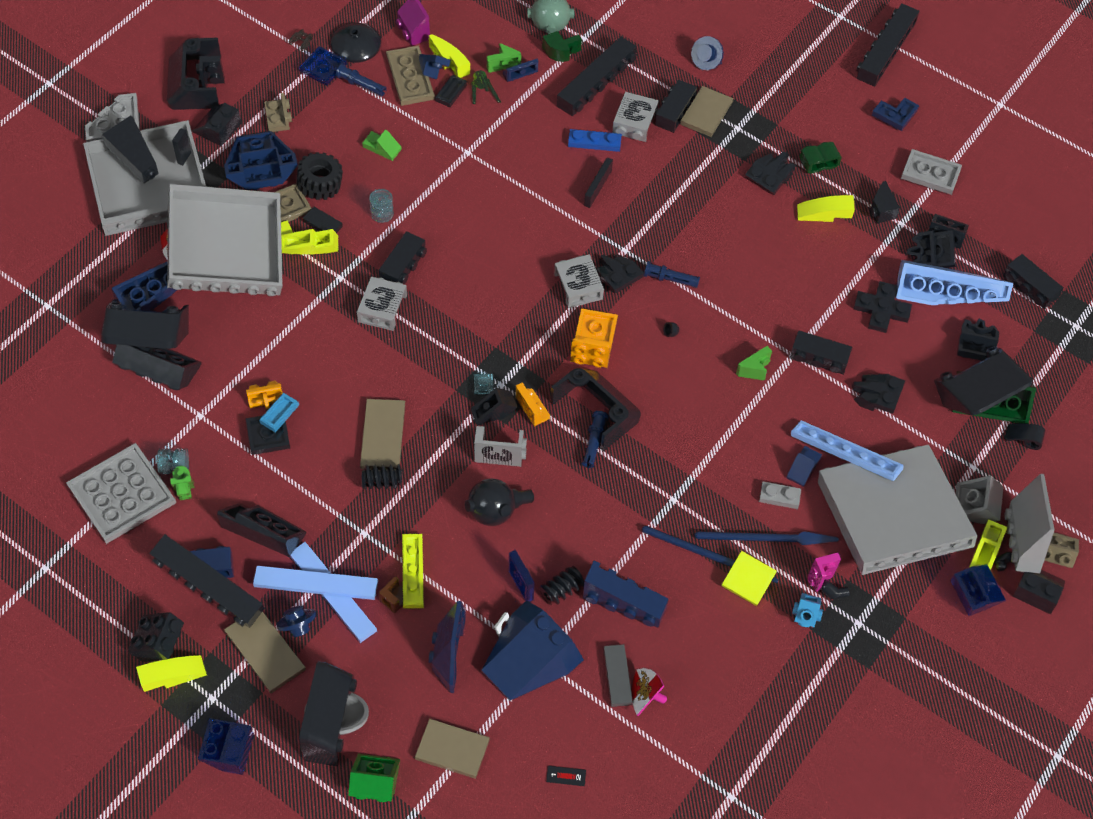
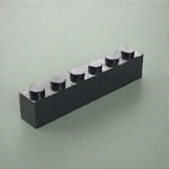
(887, 45)
(596, 76)
(207, 581)

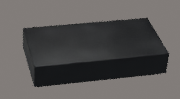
(451, 91)
(181, 146)
(321, 220)

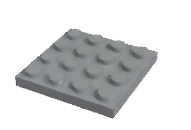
(121, 493)

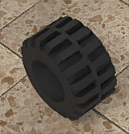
(317, 186)

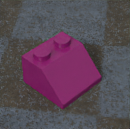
(413, 22)

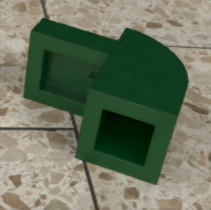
(560, 49)

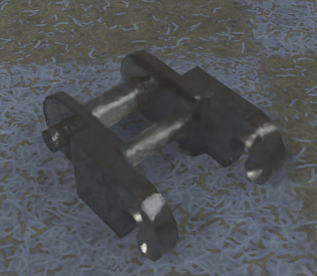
(297, 36)

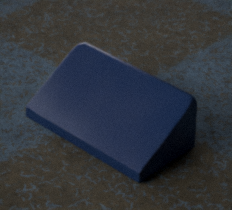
(521, 70)

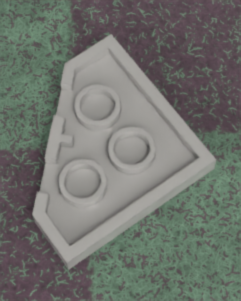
(110, 116)

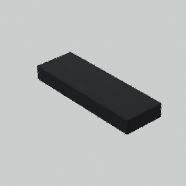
(598, 182)

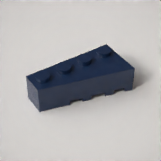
(144, 290)
(624, 596)

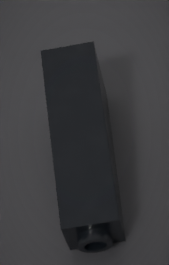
(130, 147)

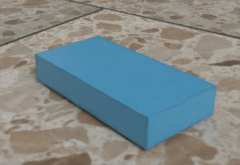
(279, 412)

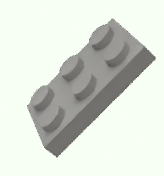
(931, 171)

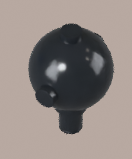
(494, 501)

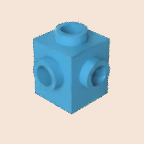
(807, 610)

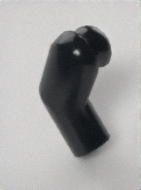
(1002, 560)
(832, 591)

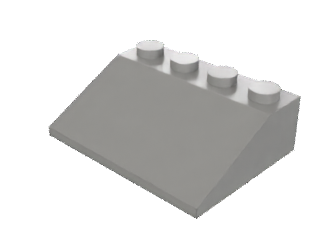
(1030, 526)

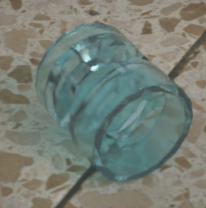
(381, 205)
(179, 457)

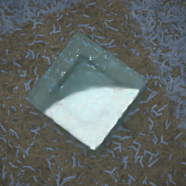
(483, 383)

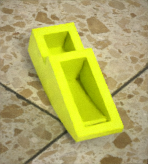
(442, 48)
(826, 208)
(310, 242)
(988, 544)
(170, 672)

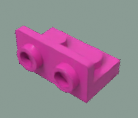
(823, 569)

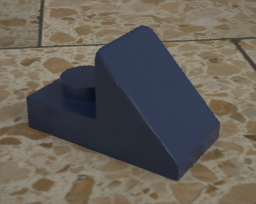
(432, 64)
(804, 466)

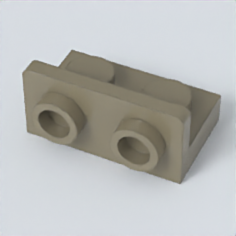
(277, 114)
(1062, 550)

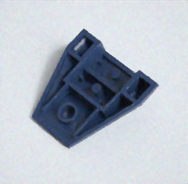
(259, 161)
(446, 645)
(530, 653)

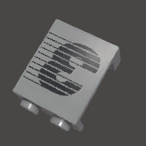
(634, 116)
(579, 280)
(381, 303)
(499, 452)

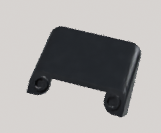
(982, 384)

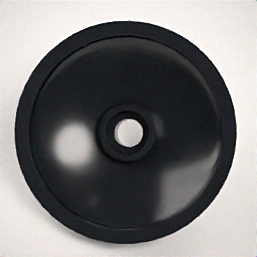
(356, 42)

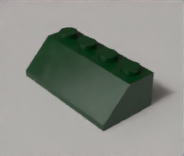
(1013, 409)

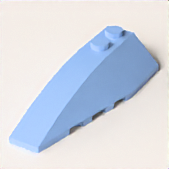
(947, 286)

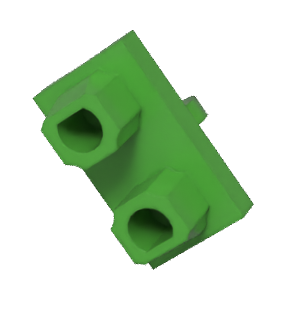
(182, 482)

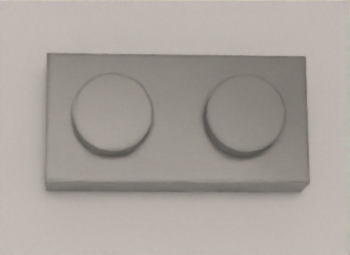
(780, 495)

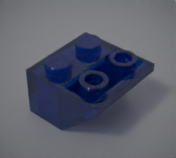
(977, 589)
(226, 745)

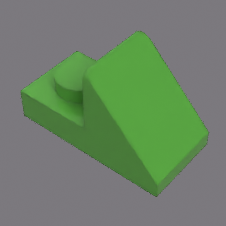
(505, 59)
(382, 144)
(754, 365)

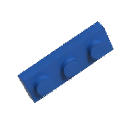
(594, 140)

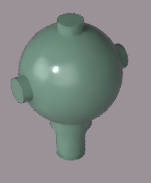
(550, 14)

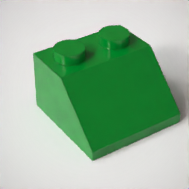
(373, 777)

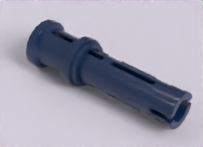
(353, 77)
(662, 273)
(595, 430)

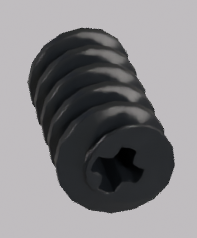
(382, 476)
(562, 584)

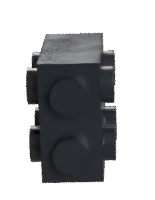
(155, 637)

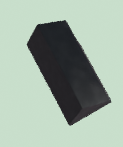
(261, 527)

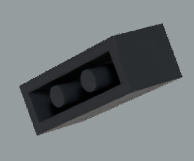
(675, 105)
(403, 258)
(1033, 281)
(821, 352)

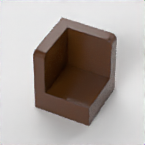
(392, 595)

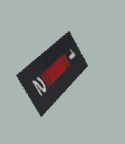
(566, 776)

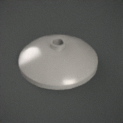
(355, 714)

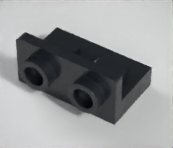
(210, 70)
(943, 223)

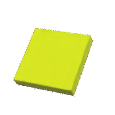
(749, 578)

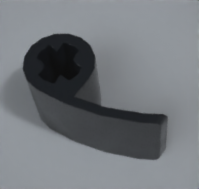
(1029, 433)

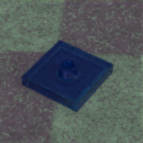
(322, 65)
(521, 576)

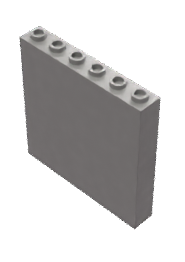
(123, 198)
(224, 240)
(897, 519)

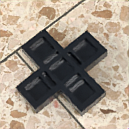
(882, 306)

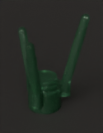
(481, 81)

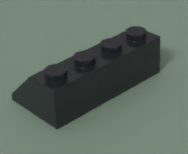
(157, 363)

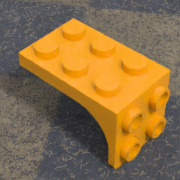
(593, 338)

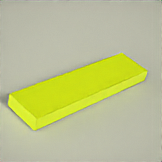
(412, 571)

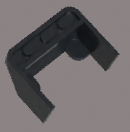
(185, 92)
(144, 328)
(621, 412)
(325, 713)

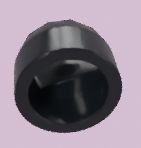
(670, 329)

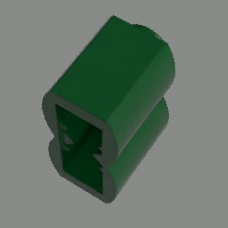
(820, 157)

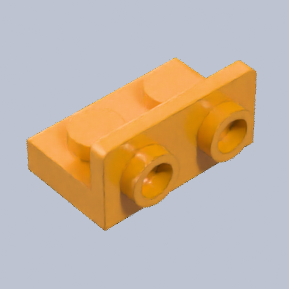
(531, 404)

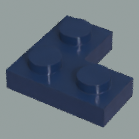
(898, 116)

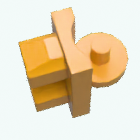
(264, 395)

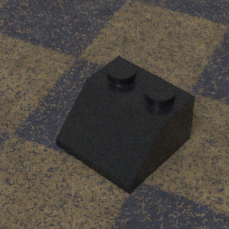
(219, 124)
(1040, 590)

